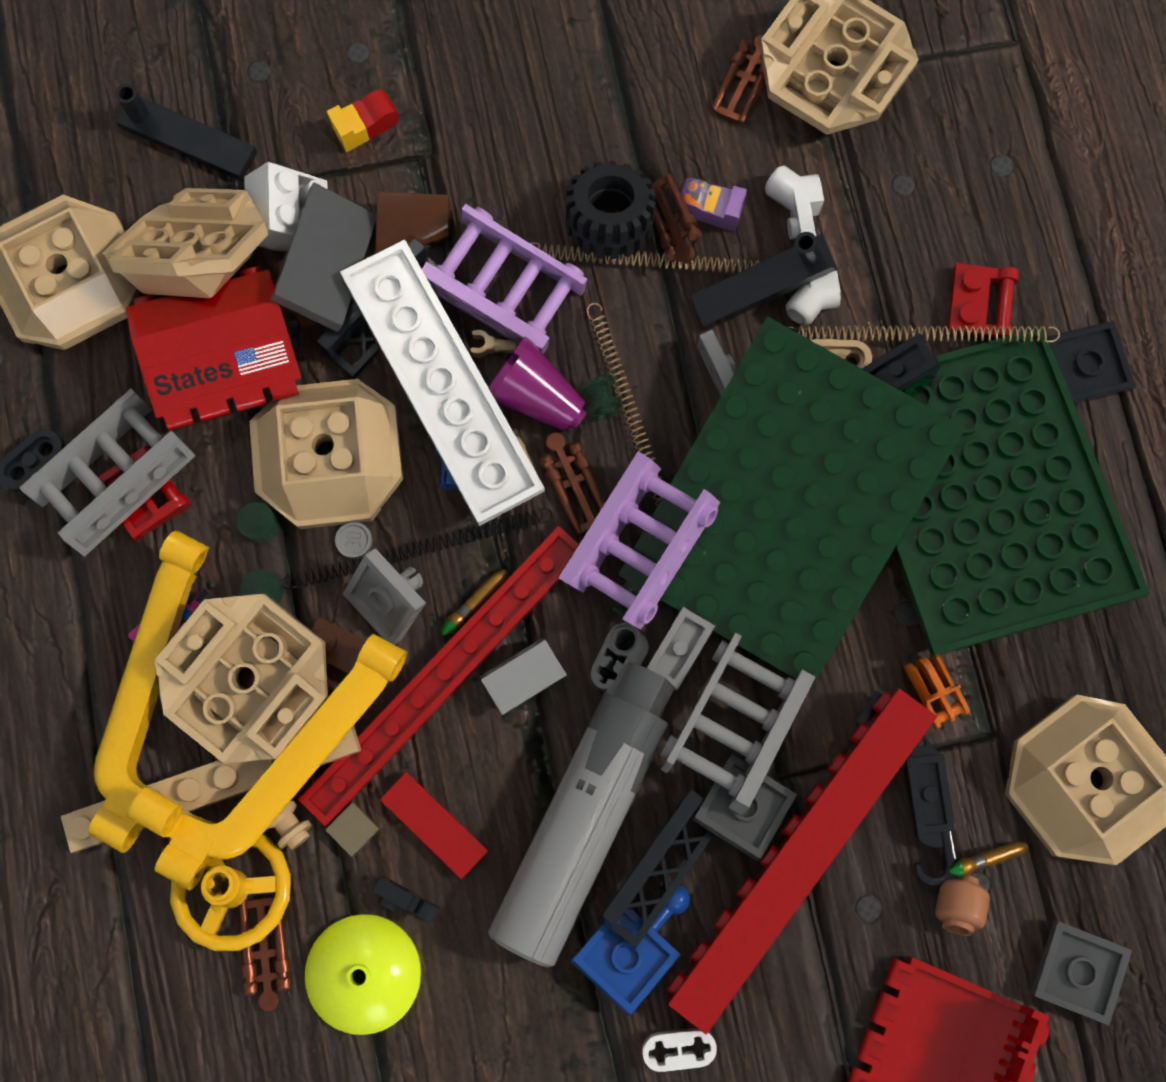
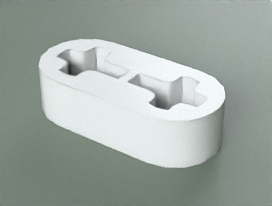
(678, 1060)

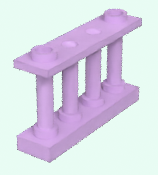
(471, 297)
(622, 509)

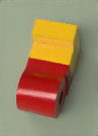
(363, 119)

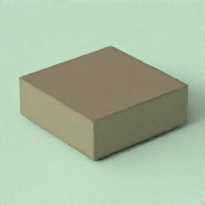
(352, 829)

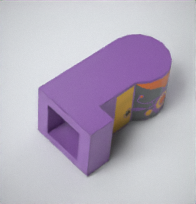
(713, 203)

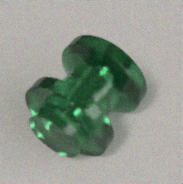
(603, 404)
(258, 523)
(262, 583)

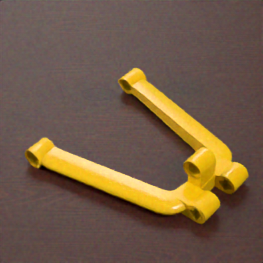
(134, 805)

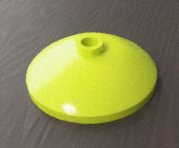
(390, 969)

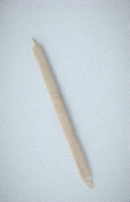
(647, 263)
(927, 334)
(625, 384)

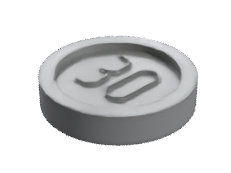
(353, 540)

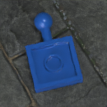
(625, 972)

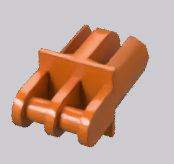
(934, 682)

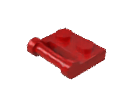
(970, 298)
(149, 515)

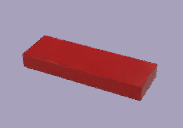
(434, 825)

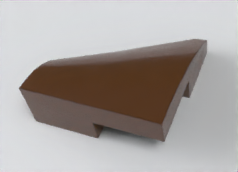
(410, 217)

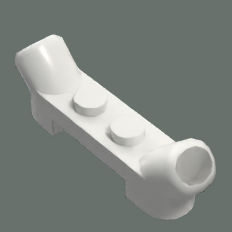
(804, 200)

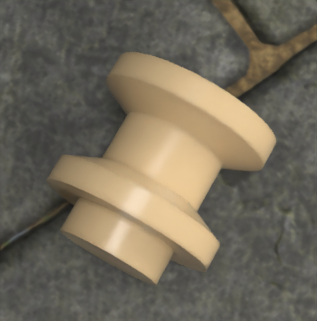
(289, 828)

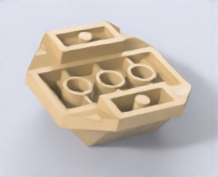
(859, 36)
(189, 243)
(66, 305)
(332, 487)
(202, 683)
(1054, 787)

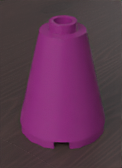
(537, 389)

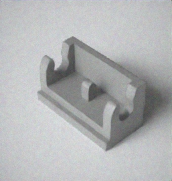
(522, 676)

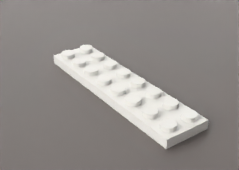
(442, 382)

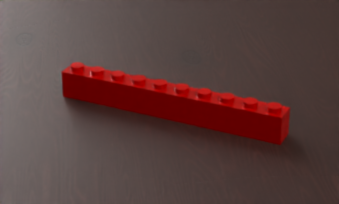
(799, 860)

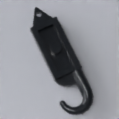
(931, 808)

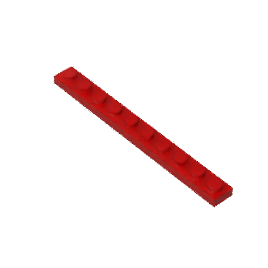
(440, 677)

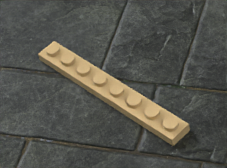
(196, 789)

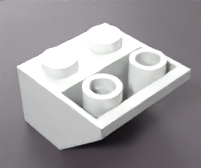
(279, 199)

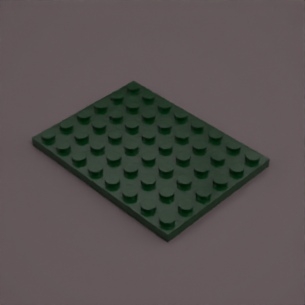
(813, 496)
(1020, 510)

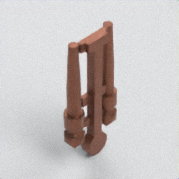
(736, 63)
(684, 252)
(556, 443)
(269, 998)

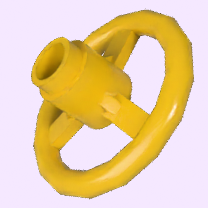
(240, 886)

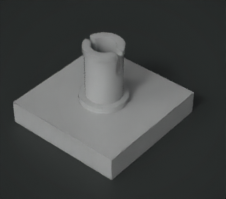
(385, 596)

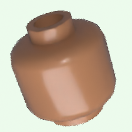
(962, 905)

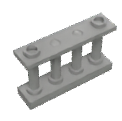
(127, 492)
(757, 754)

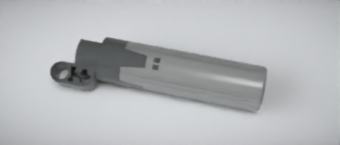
(587, 803)

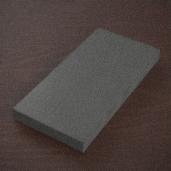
(326, 240)

